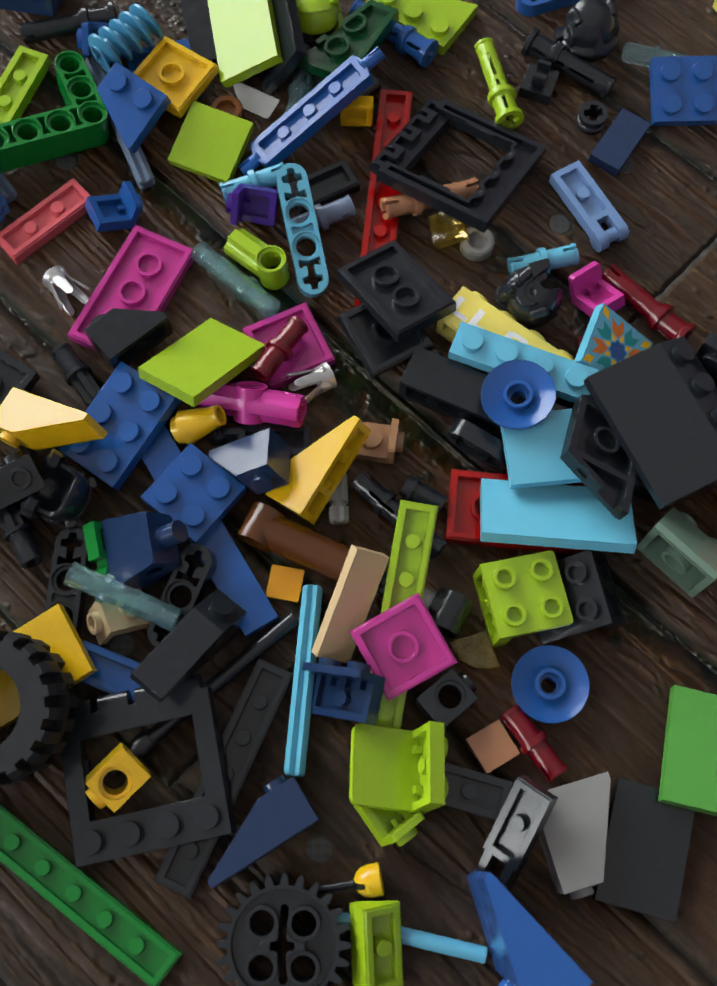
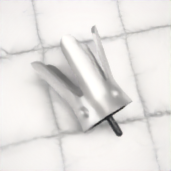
(58, 282)
(320, 375)

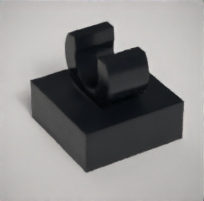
(539, 82)

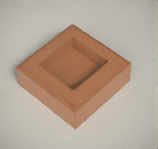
(492, 746)

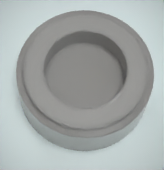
(478, 246)

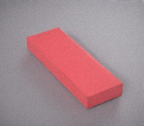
(44, 221)

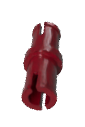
(279, 349)
(533, 743)

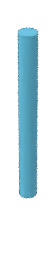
(436, 943)

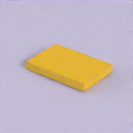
(59, 633)

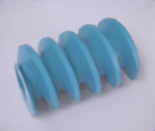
(123, 35)

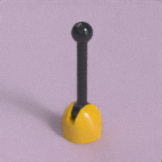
(366, 881)

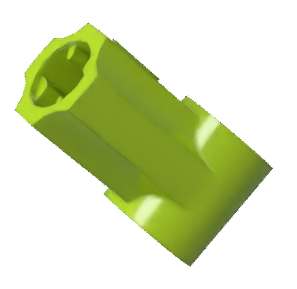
(258, 257)

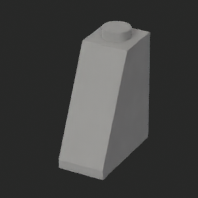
(577, 835)

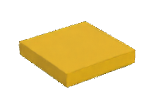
(177, 74)

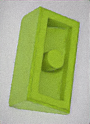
(376, 943)

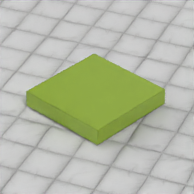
(211, 143)

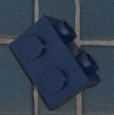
(345, 692)

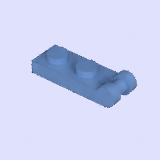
(589, 206)

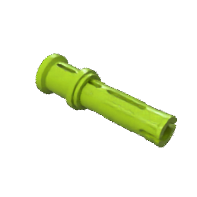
(501, 95)

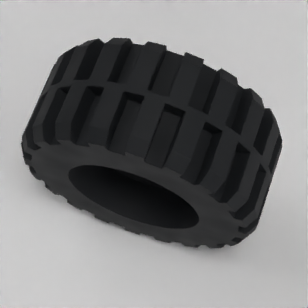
(43, 706)

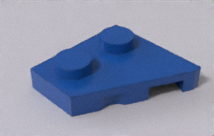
(131, 104)

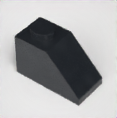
(127, 334)

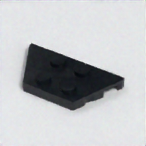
(598, 457)

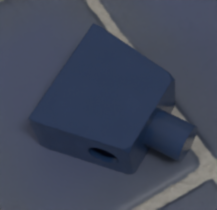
(142, 547)

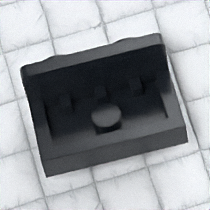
(19, 478)

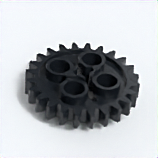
(247, 941)

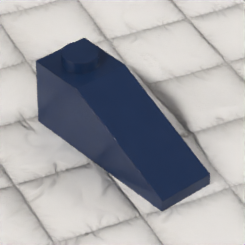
(270, 824)

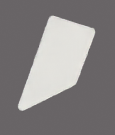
(255, 100)

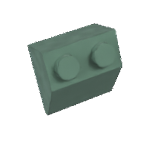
(682, 552)

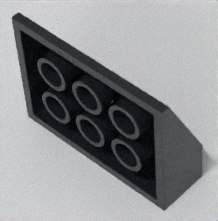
(663, 418)

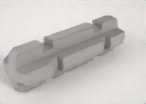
(338, 510)

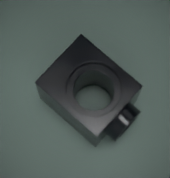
(431, 707)

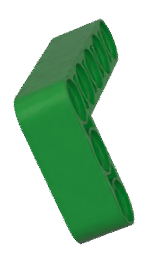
(62, 130)

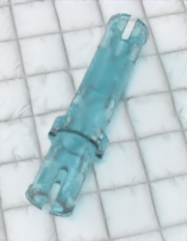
(246, 288)
(122, 596)

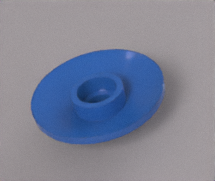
(513, 380)
(569, 682)

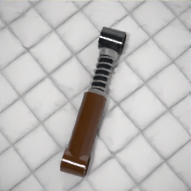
(272, 531)

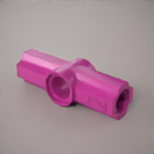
(255, 404)

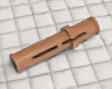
(404, 204)

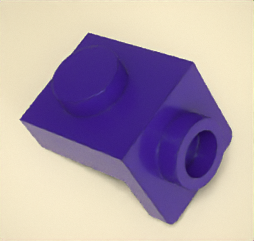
(253, 205)

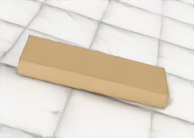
(350, 603)

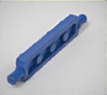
(312, 111)

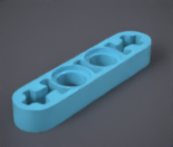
(304, 230)

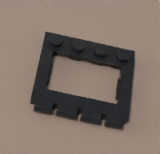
(421, 133)
(158, 826)

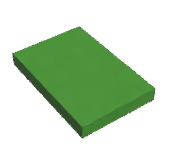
(690, 751)

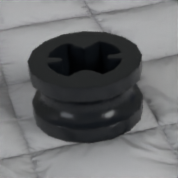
(592, 108)

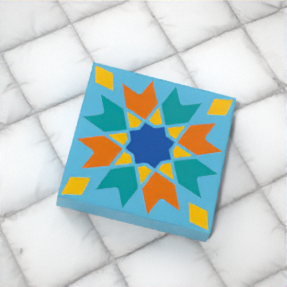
(609, 340)

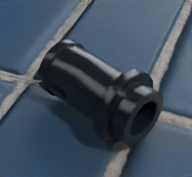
(421, 493)

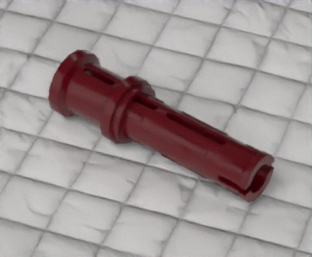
(658, 315)

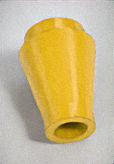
(193, 424)

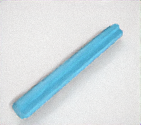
(302, 682)

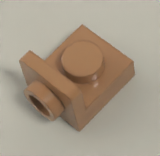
(382, 443)

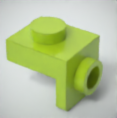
(390, 825)

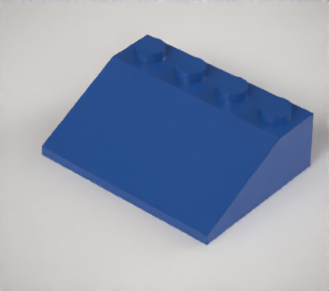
(516, 941)

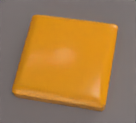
(285, 583)

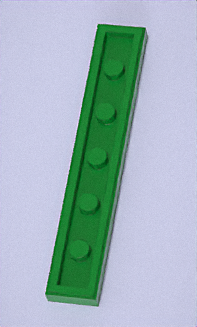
(85, 901)

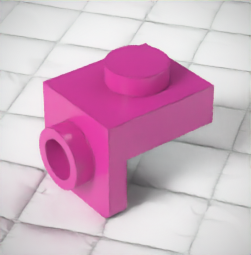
(590, 290)

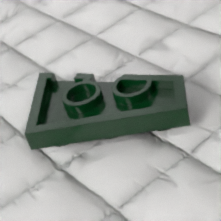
(356, 36)

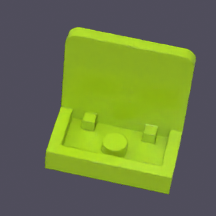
(398, 767)

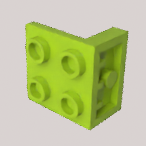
(521, 596)

